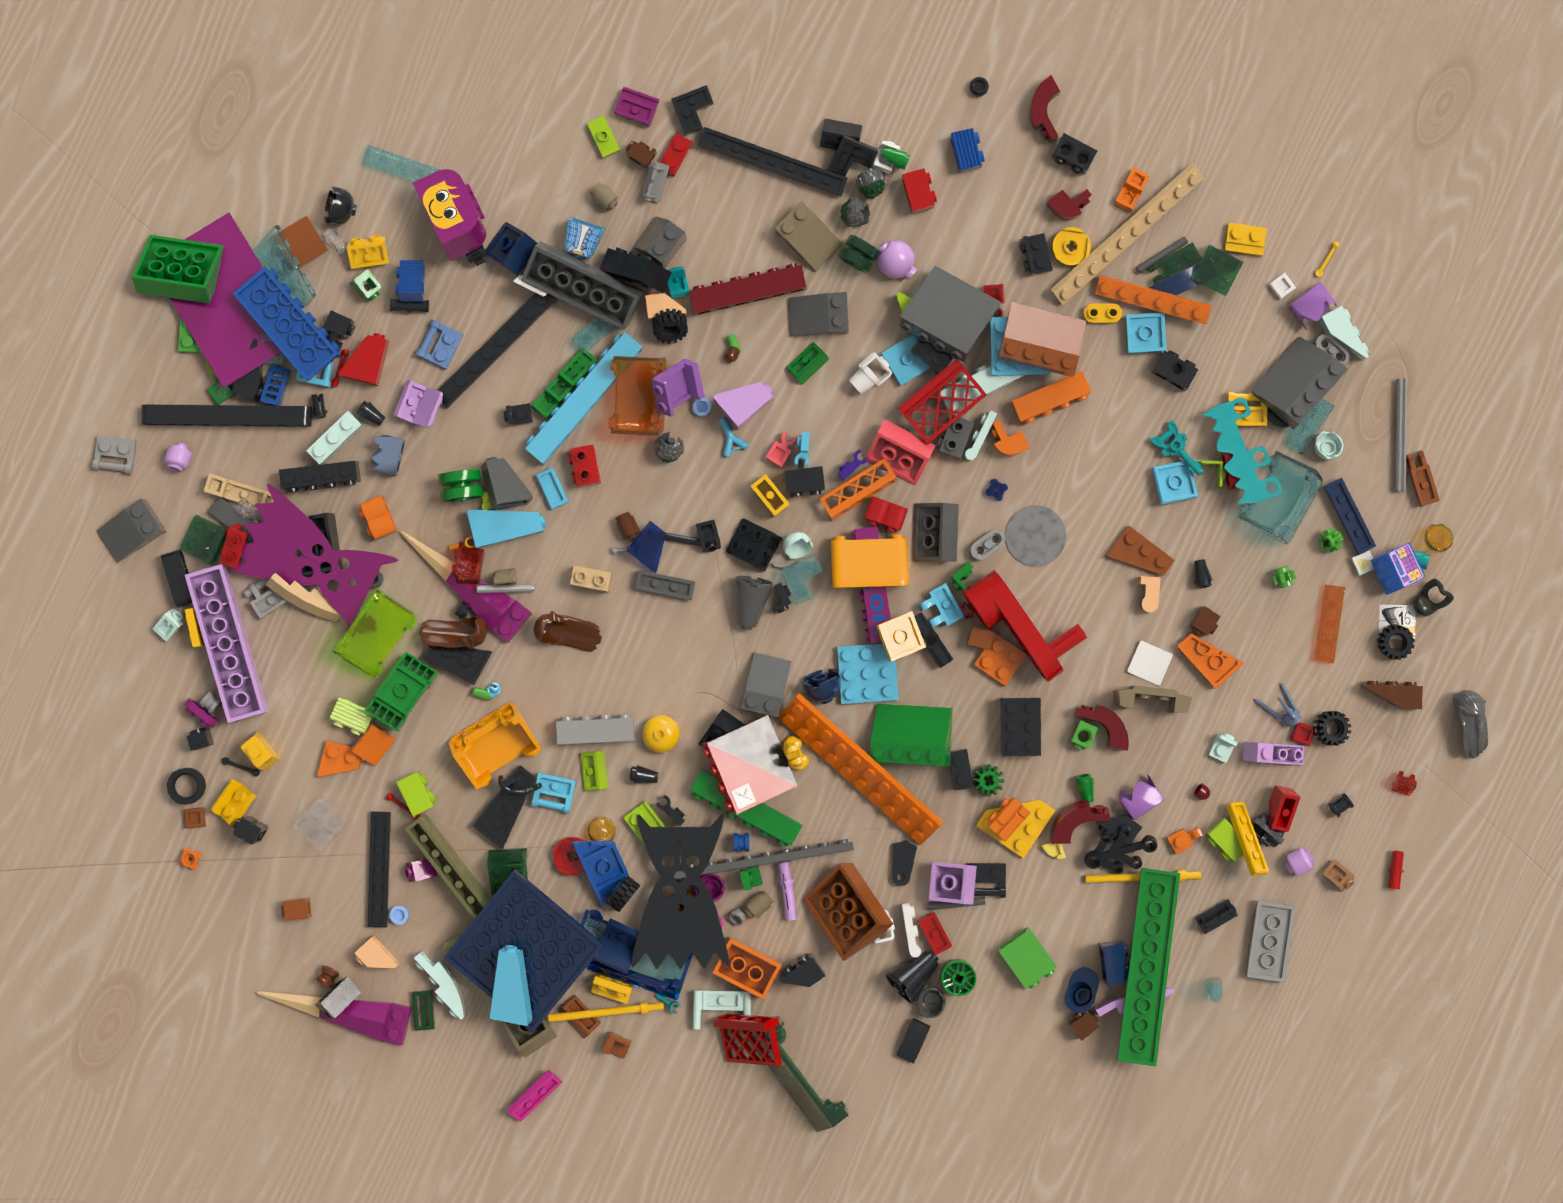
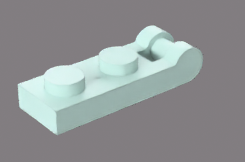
(979, 436)

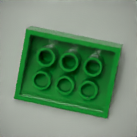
(178, 269)
(912, 735)

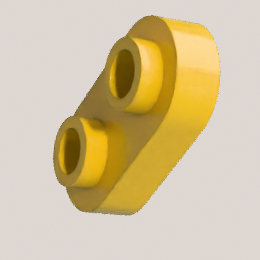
(1103, 315)

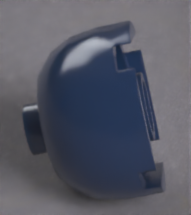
(822, 686)

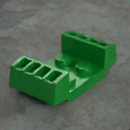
(401, 691)

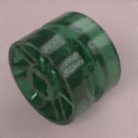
(858, 253)

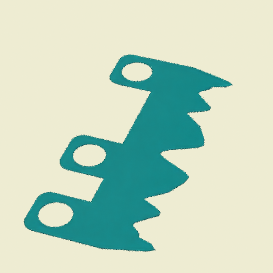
(1242, 463)

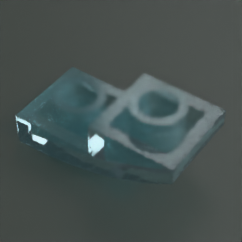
(592, 334)

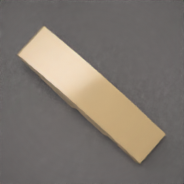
(311, 602)

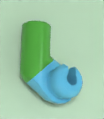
(489, 693)

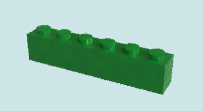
(762, 816)

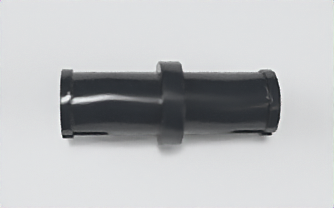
(397, 305)

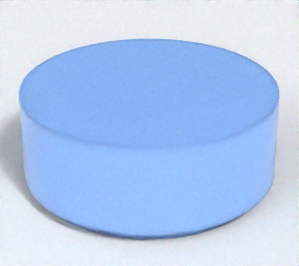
(701, 407)
(399, 915)

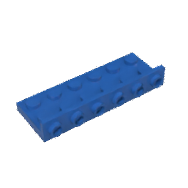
(287, 323)

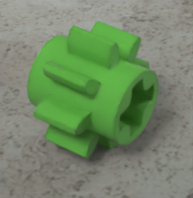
(1331, 540)
(1283, 577)

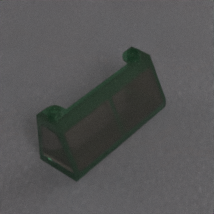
(819, 1113)

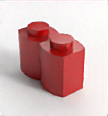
(885, 513)

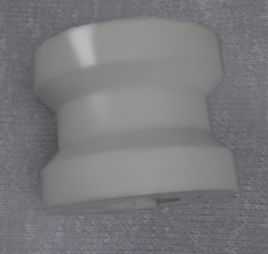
(210, 702)

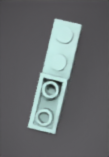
(448, 990)

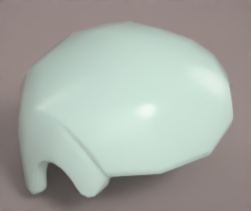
(1328, 445)
(797, 545)

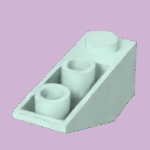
(1338, 325)

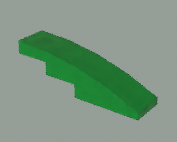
(563, 383)

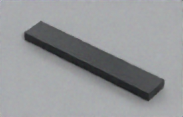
(379, 869)

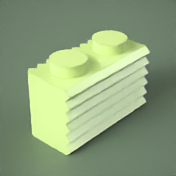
(351, 715)

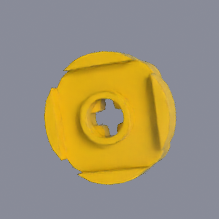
(1064, 238)

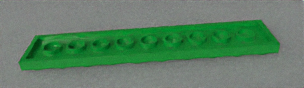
(1148, 967)

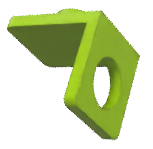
(1221, 473)

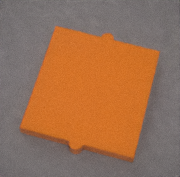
(373, 744)

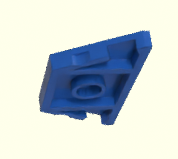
(602, 866)

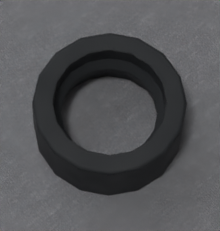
(186, 771)

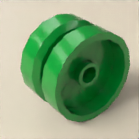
(461, 488)

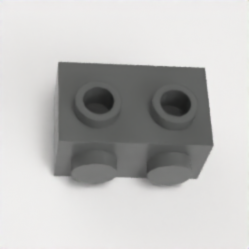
(955, 438)

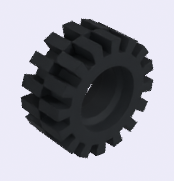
(670, 333)
(1407, 644)
(1321, 728)
(623, 894)

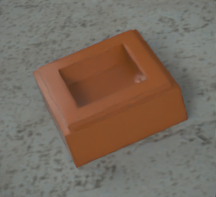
(195, 817)

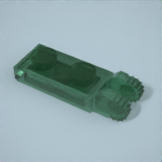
(1176, 262)

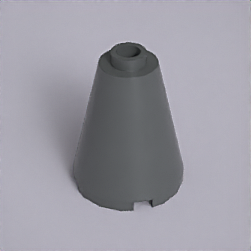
(750, 599)

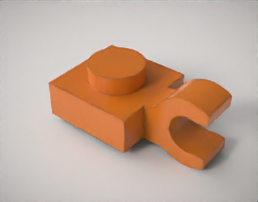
(1181, 840)

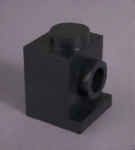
(200, 738)

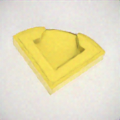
(1054, 850)

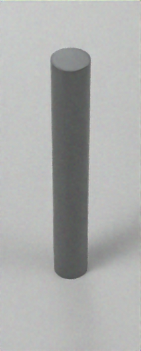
(1162, 254)
(945, 905)

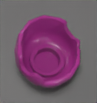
(714, 884)

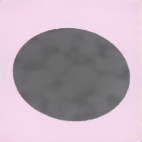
(1035, 535)

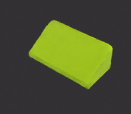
(594, 770)

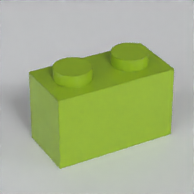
(416, 793)
(1224, 837)

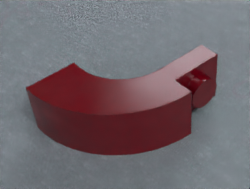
(1038, 108)
(1111, 721)
(1072, 817)

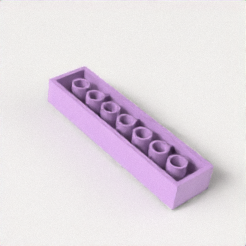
(226, 643)

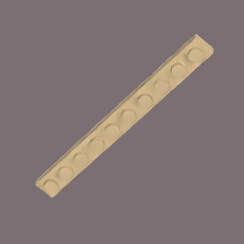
(1127, 234)

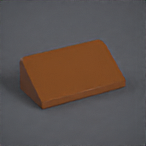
(582, 1026)

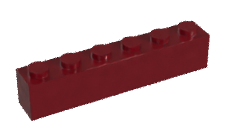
(748, 290)

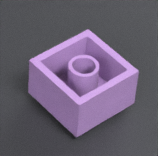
(952, 883)

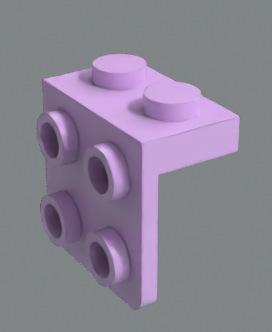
(418, 404)

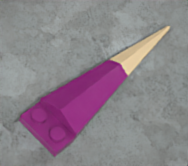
(498, 610)
(374, 1019)

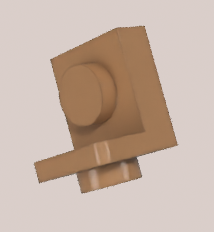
(1339, 875)

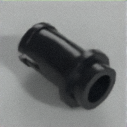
(318, 407)

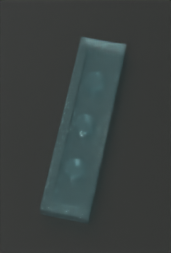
(396, 164)

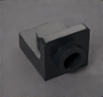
(518, 414)
(708, 536)

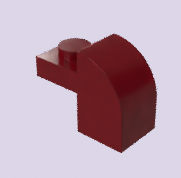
(1067, 209)

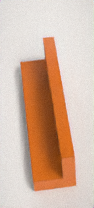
(861, 496)

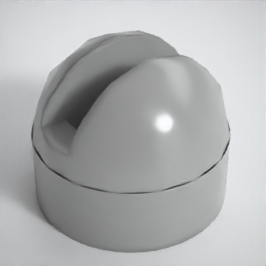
(734, 917)

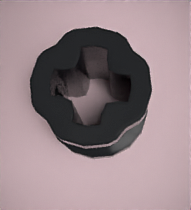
(1340, 805)

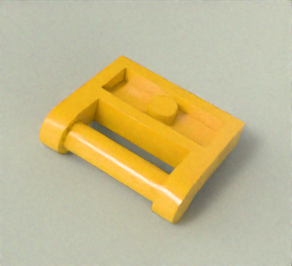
(1258, 413)

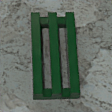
(423, 1006)

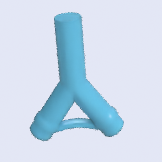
(731, 438)

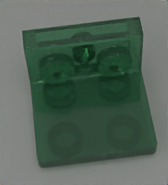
(1217, 270)
(204, 540)
(503, 863)

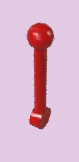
(345, 352)
(390, 797)

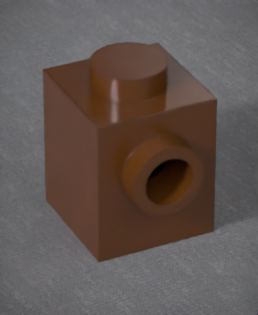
(1204, 622)
(1084, 1024)

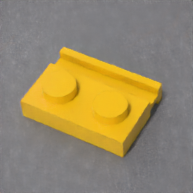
(1245, 239)
(195, 633)

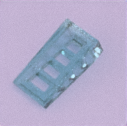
(1214, 989)

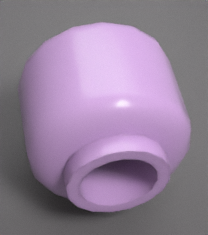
(178, 457)
(1300, 862)

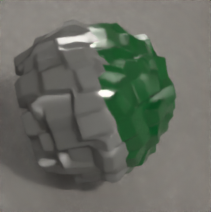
(871, 183)
(855, 212)
(667, 449)

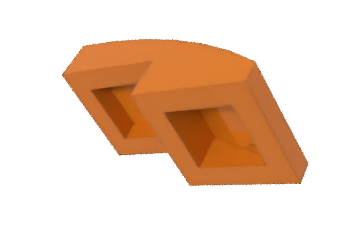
(1131, 189)

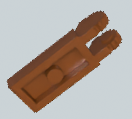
(1422, 480)

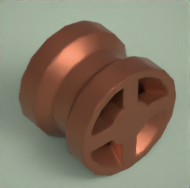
(327, 976)

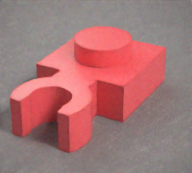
(779, 451)

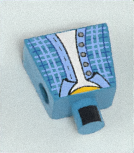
(582, 238)

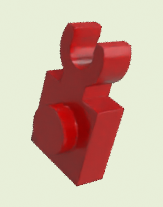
(997, 292)

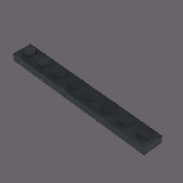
(772, 161)
(495, 347)

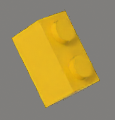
(770, 495)

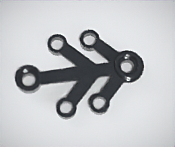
(1118, 852)

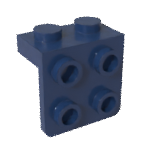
(618, 946)

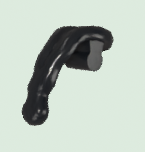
(505, 784)

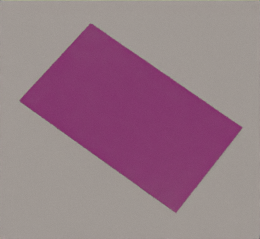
(224, 326)

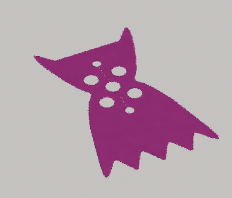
(290, 530)

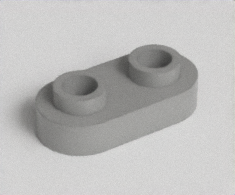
(1333, 347)
(987, 544)

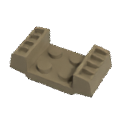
(1178, 702)

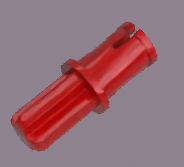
(1396, 869)

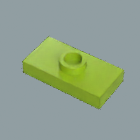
(603, 136)

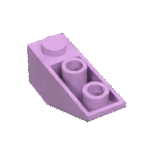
(1273, 753)

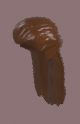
(567, 631)
(453, 634)

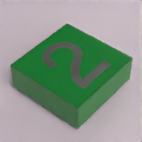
(219, 393)

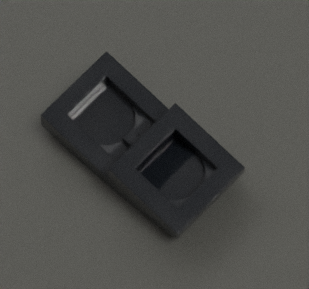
(913, 1040)

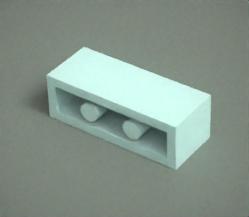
(335, 438)

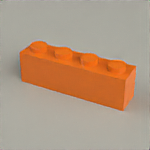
(1050, 397)

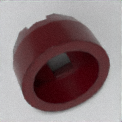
(1202, 792)

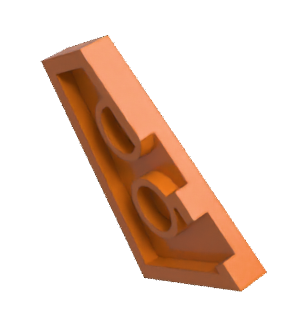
(1209, 660)

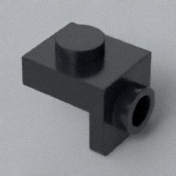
(783, 593)

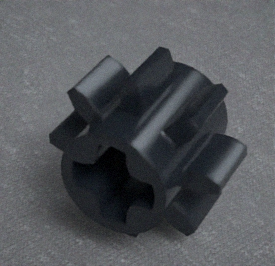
(477, 255)

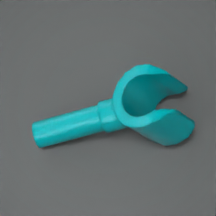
(669, 1003)

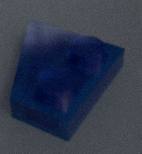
(648, 546)

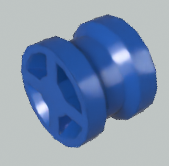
(741, 842)

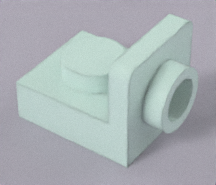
(169, 624)
(1222, 747)

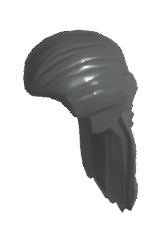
(1471, 712)

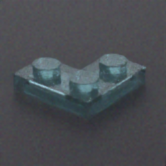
(797, 575)

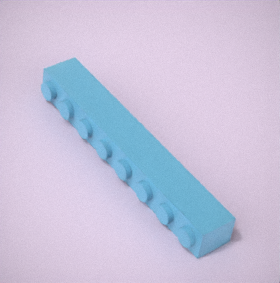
(581, 401)

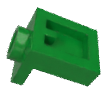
(964, 572)
(751, 878)

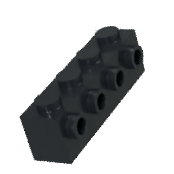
(320, 475)

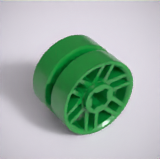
(967, 981)

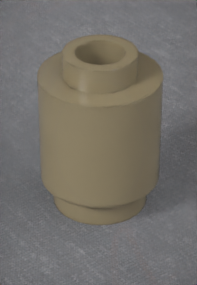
(604, 196)
(758, 904)

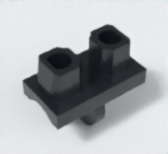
(1264, 833)

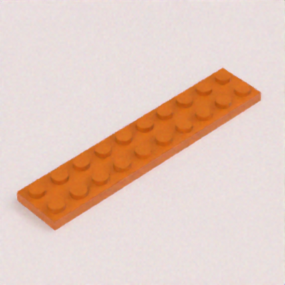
(860, 769)

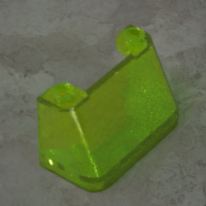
(375, 633)

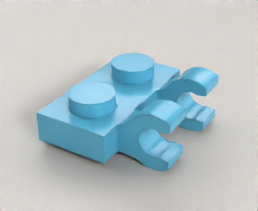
(803, 444)
(946, 605)

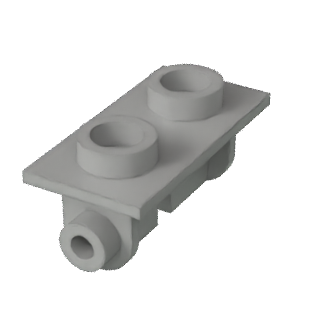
(655, 181)

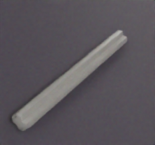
(1401, 434)

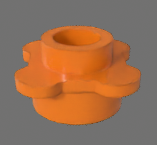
(185, 859)

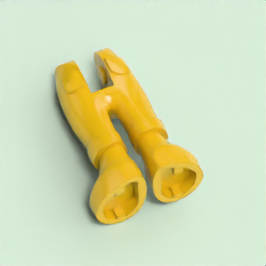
(795, 758)

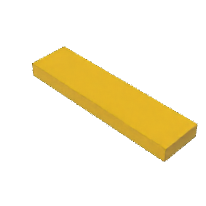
(1247, 838)

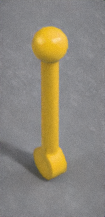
(1318, 273)

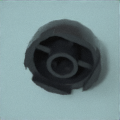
(339, 206)

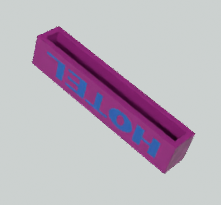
(875, 597)

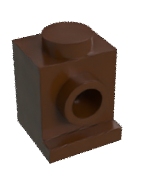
(640, 153)

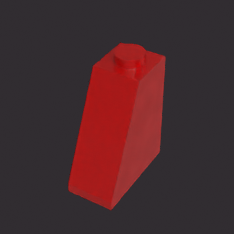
(367, 360)

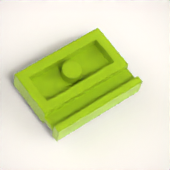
(647, 814)

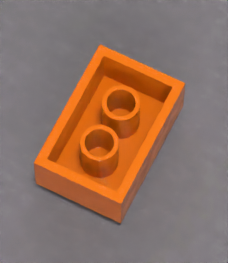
(748, 968)

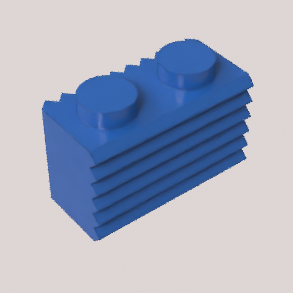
(966, 150)
(411, 280)

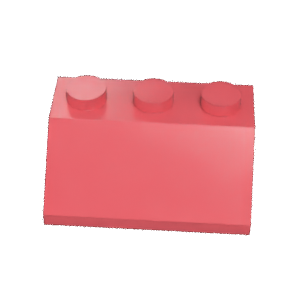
(902, 451)

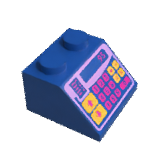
(1398, 568)

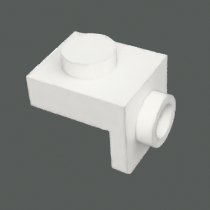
(880, 163)

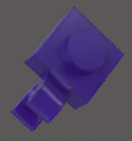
(846, 469)

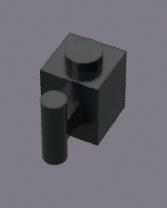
(338, 326)

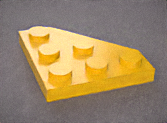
(1027, 832)

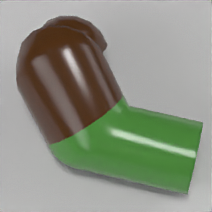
(734, 350)

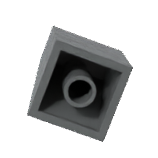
(661, 241)

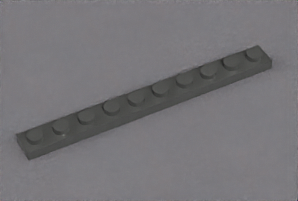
(769, 858)

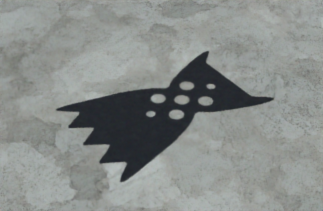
(664, 927)

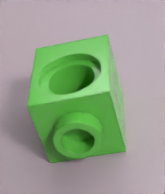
(1083, 726)

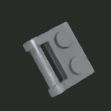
(114, 448)

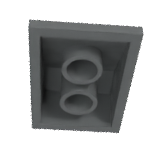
(819, 314)
(131, 529)
(766, 684)

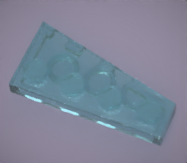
(276, 255)

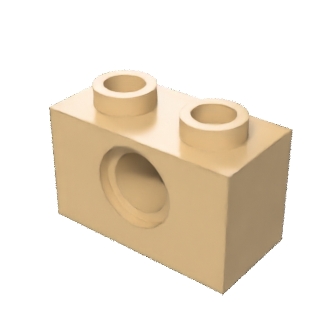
(591, 578)

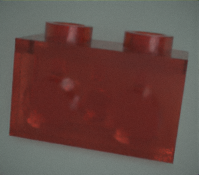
(468, 564)

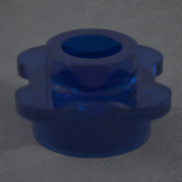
(1001, 489)

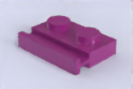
(636, 106)

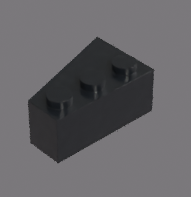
(635, 269)
(327, 525)

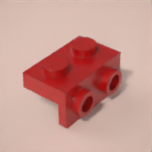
(233, 546)

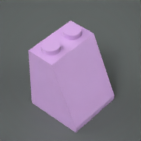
(744, 402)

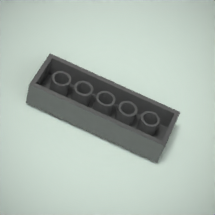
(582, 285)

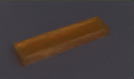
(1329, 623)

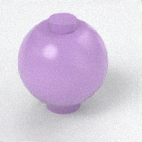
(896, 259)

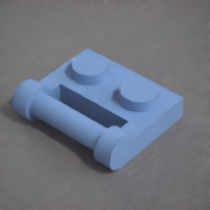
(445, 346)

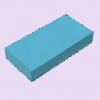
(552, 488)

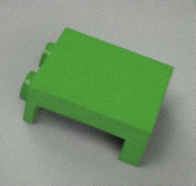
(1027, 958)

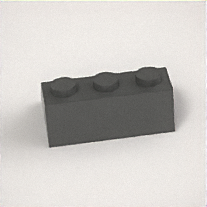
(935, 532)

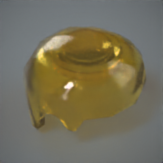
(1438, 538)
(600, 829)

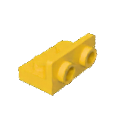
(367, 251)
(233, 802)
(611, 988)

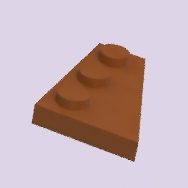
(1140, 552)

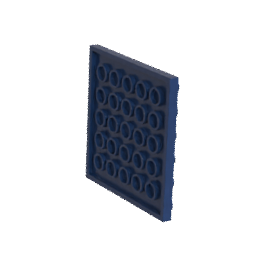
(551, 940)

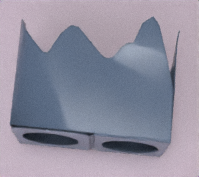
(389, 455)

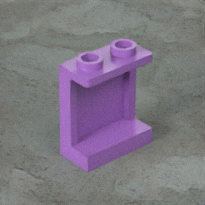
(677, 386)

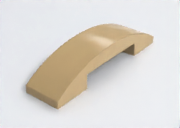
(236, 491)

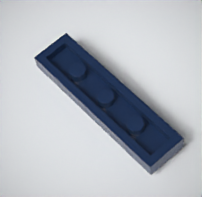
(1349, 516)

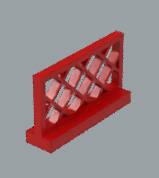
(930, 389)
(747, 1025)

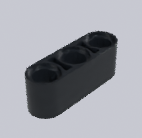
(175, 571)

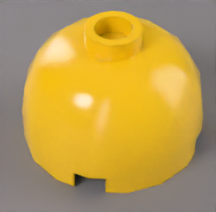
(661, 734)

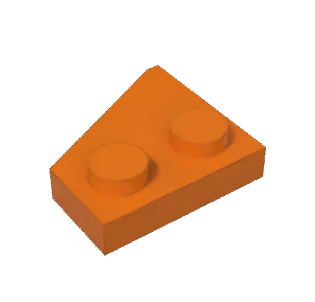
(338, 759)

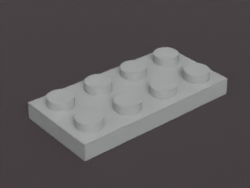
(1270, 941)

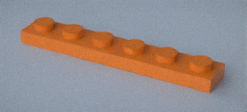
(1153, 299)

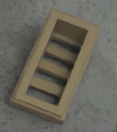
(505, 577)

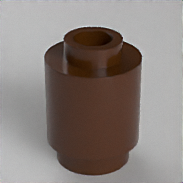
(627, 526)

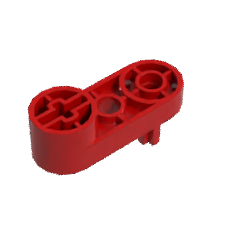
(996, 602)

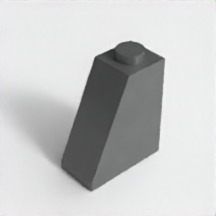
(504, 485)

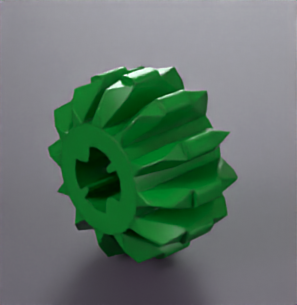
(981, 782)

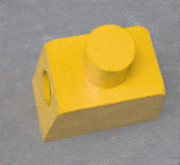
(259, 751)

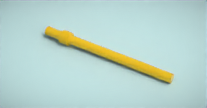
(1136, 877)
(643, 1008)

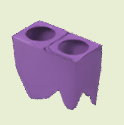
(1312, 304)
(1143, 799)

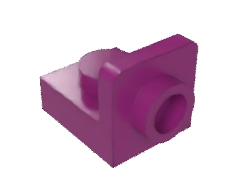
(419, 870)

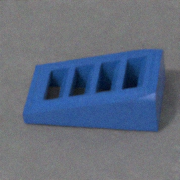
(278, 401)

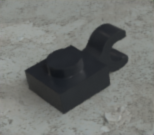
(675, 814)

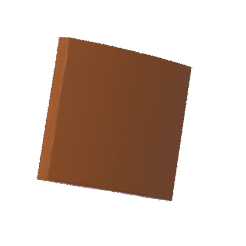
(304, 241)

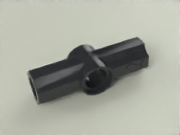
(938, 650)

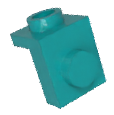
(678, 283)

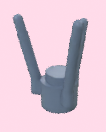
(1291, 715)

